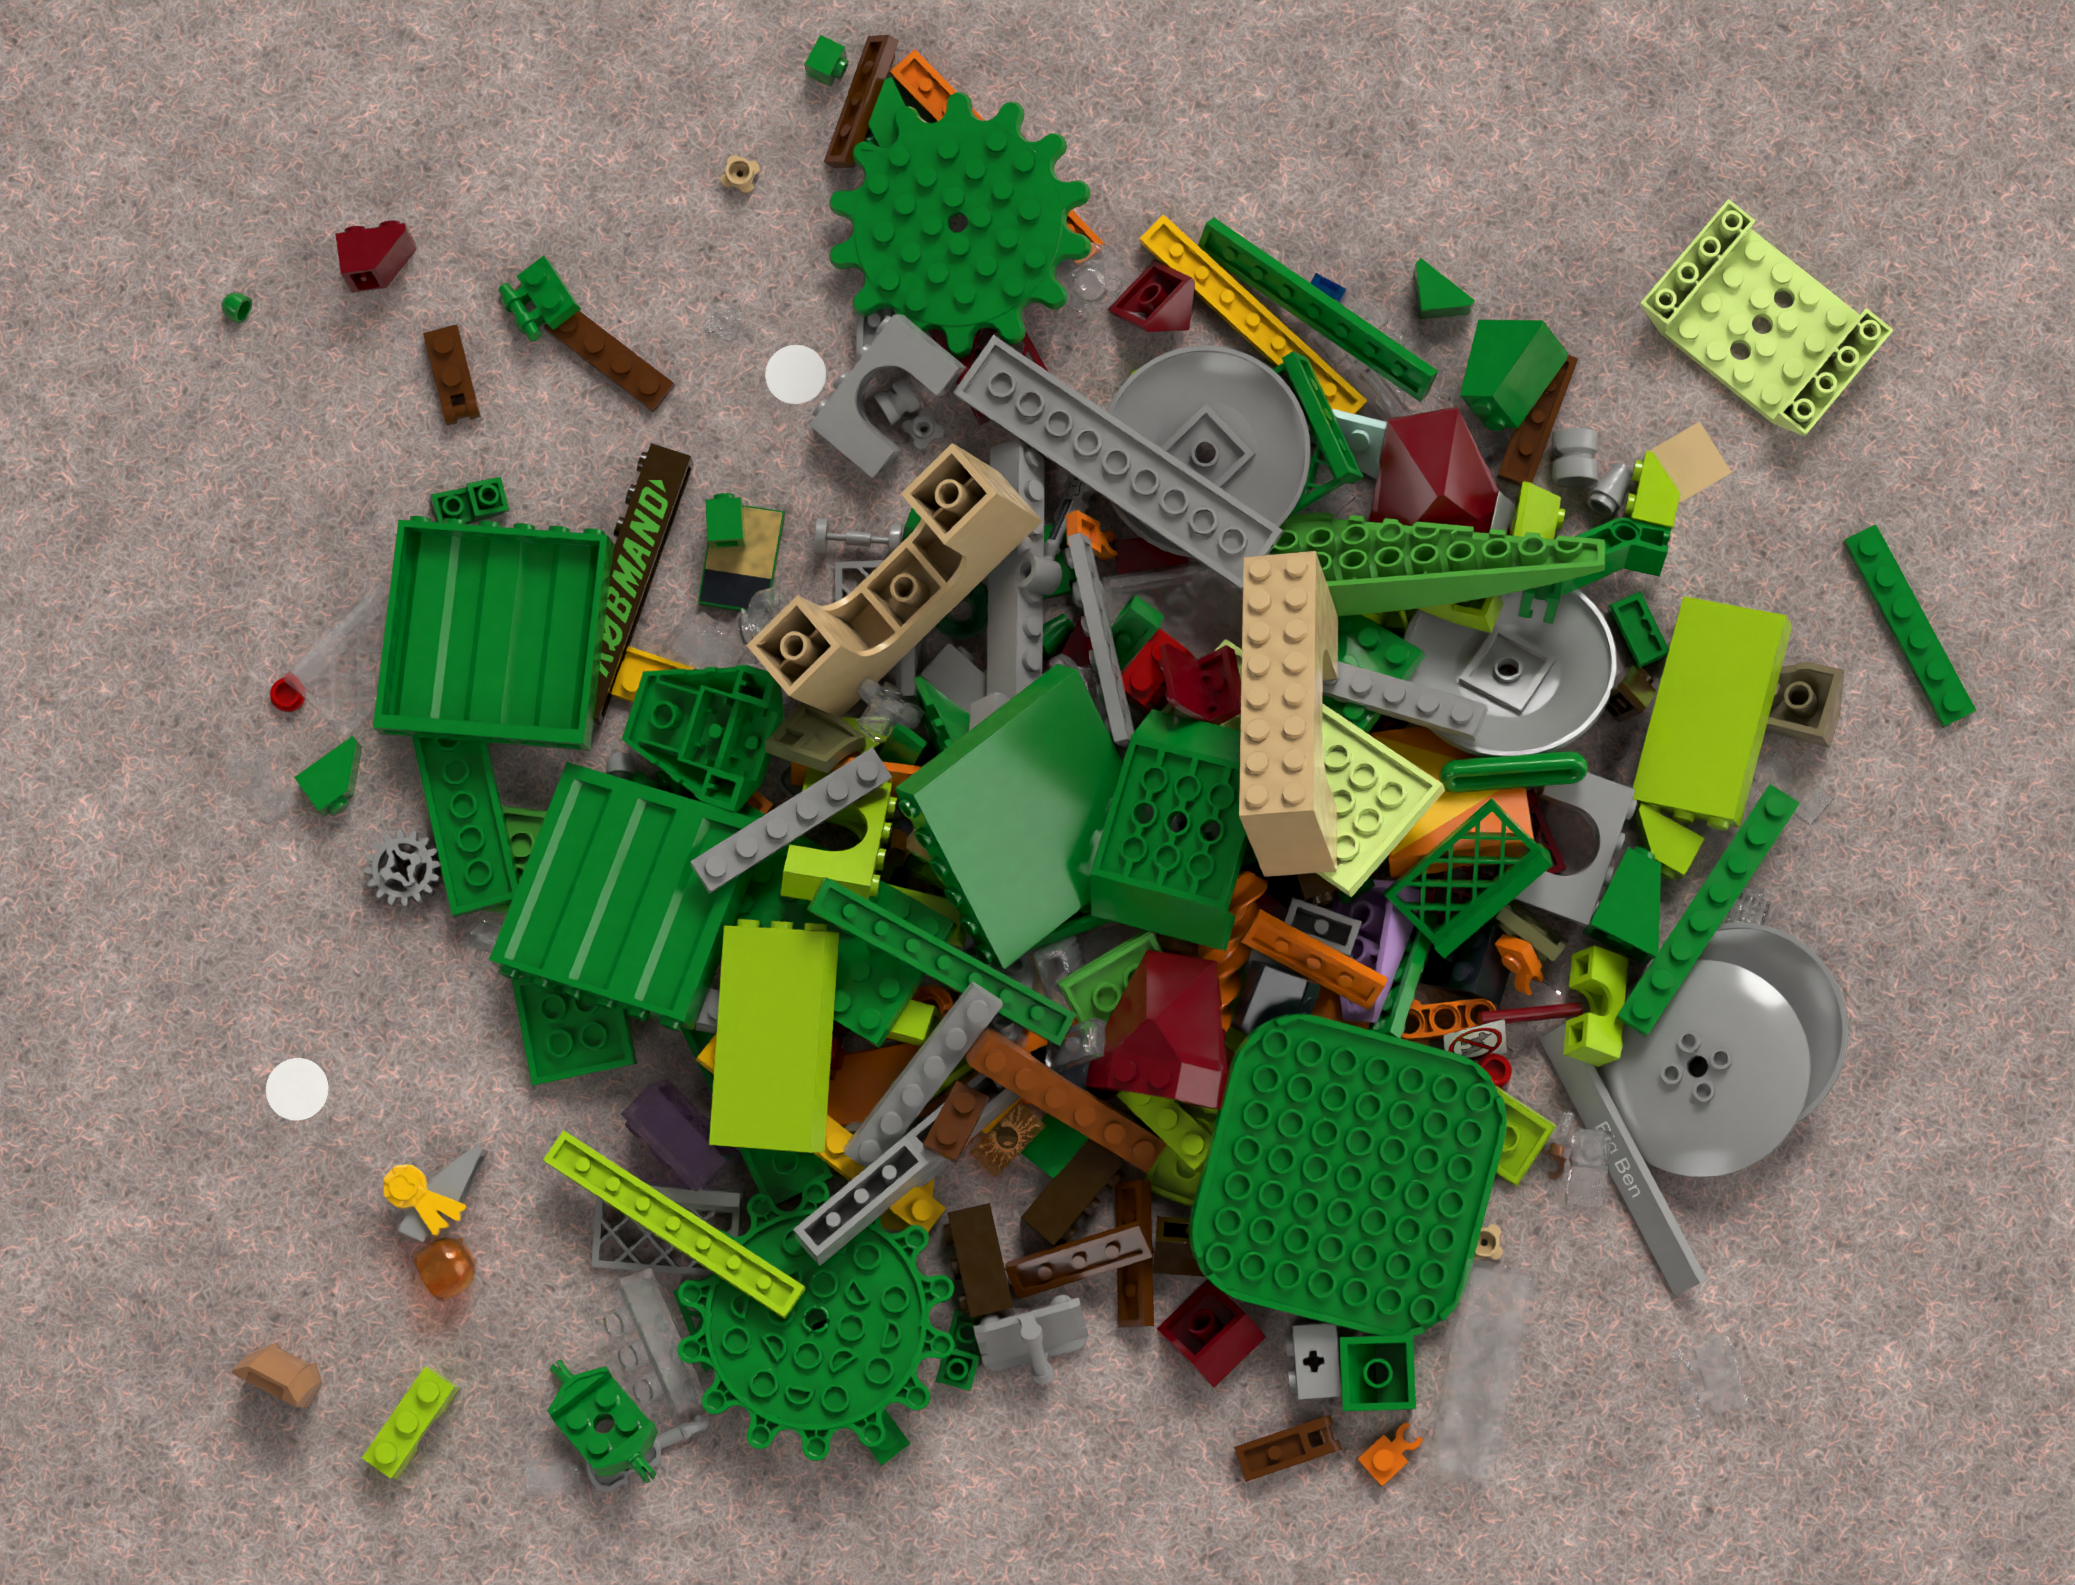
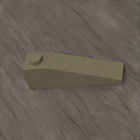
(1807, 703)

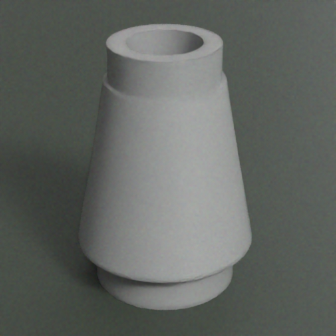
(1610, 490)

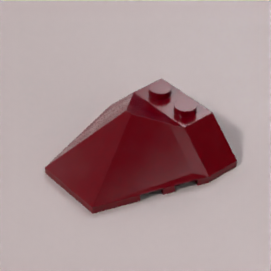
(1433, 473)
(1166, 1034)

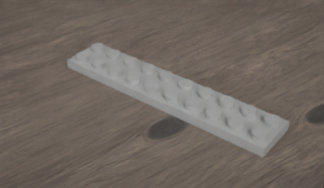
(1116, 461)

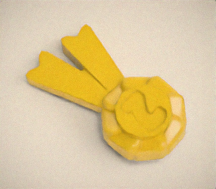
(407, 1188)

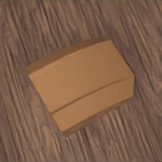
(280, 1374)

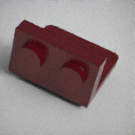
(1203, 687)

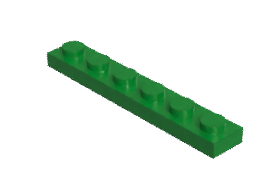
(1909, 626)

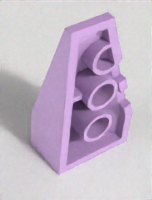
(1378, 941)

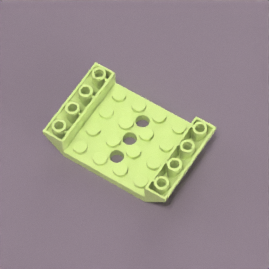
(1727, 283)

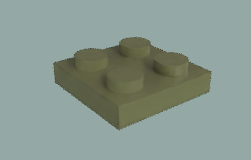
(1521, 922)

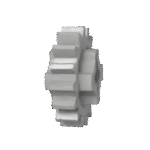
(416, 862)

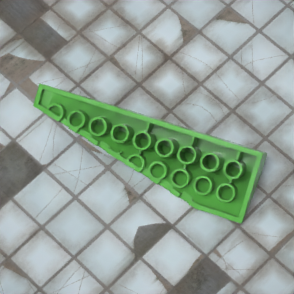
(1430, 564)

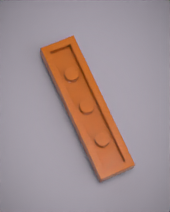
(1314, 959)

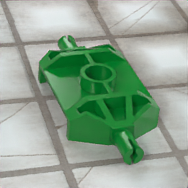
(595, 1397)

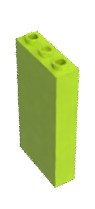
(1711, 712)
(774, 1037)

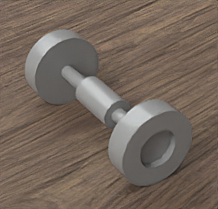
(854, 538)

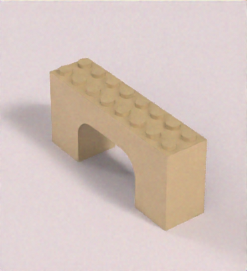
(964, 532)
(1285, 658)

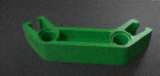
(1628, 546)

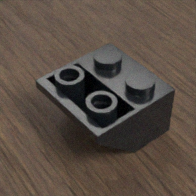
(1472, 968)

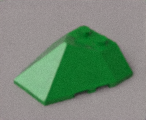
(943, 718)
(707, 728)

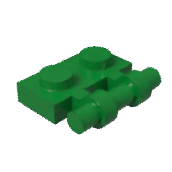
(548, 293)

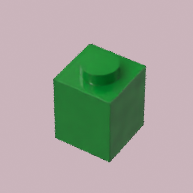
(725, 521)

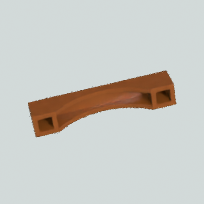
(1035, 1082)

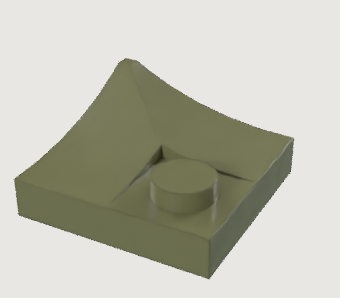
(814, 738)

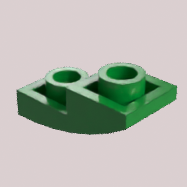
(473, 503)
(961, 1366)

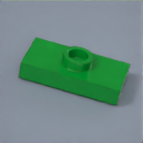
(1639, 630)

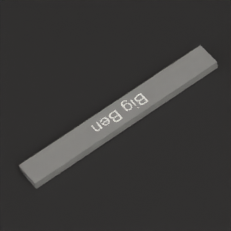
(1627, 1167)

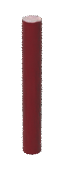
(1531, 1013)

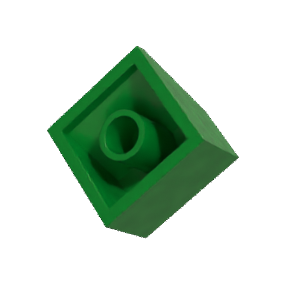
(1377, 1373)

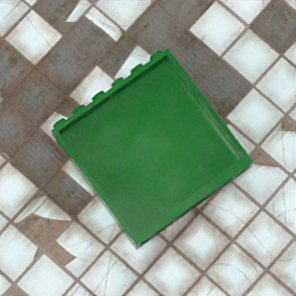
(1018, 814)

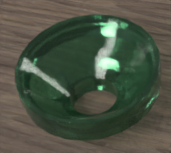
(975, 624)

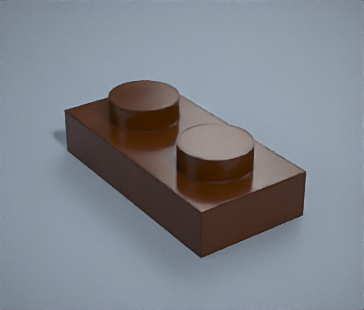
(956, 1121)

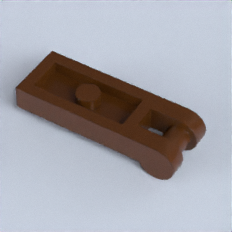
(451, 373)
(1286, 1448)

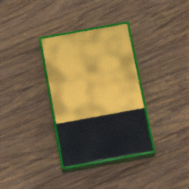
(738, 573)

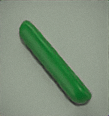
(1513, 771)

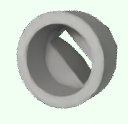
(620, 765)

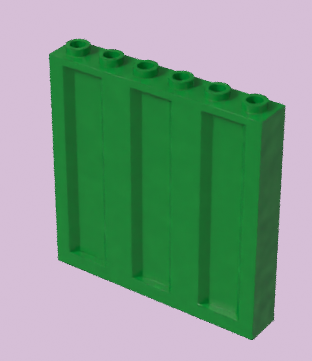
(494, 633)
(615, 902)

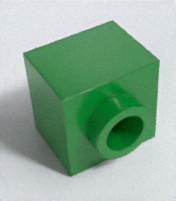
(826, 61)

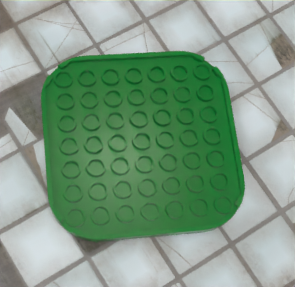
(1347, 1175)

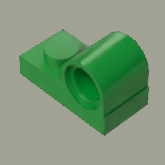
(1134, 628)

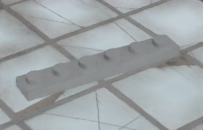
(1097, 626)
(1407, 701)
(790, 820)
(923, 1075)

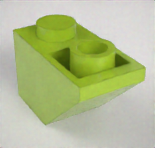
(1655, 493)

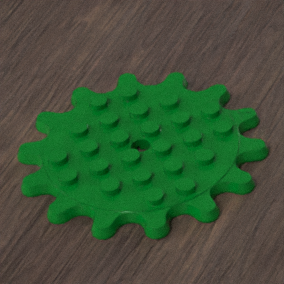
(1012, 231)
(826, 1375)

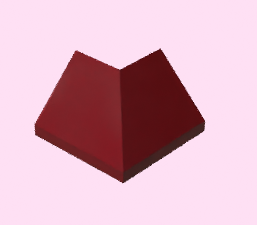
(1157, 300)

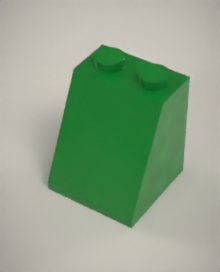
(1510, 370)
(1630, 907)

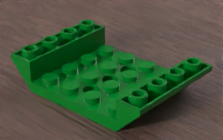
(1165, 877)

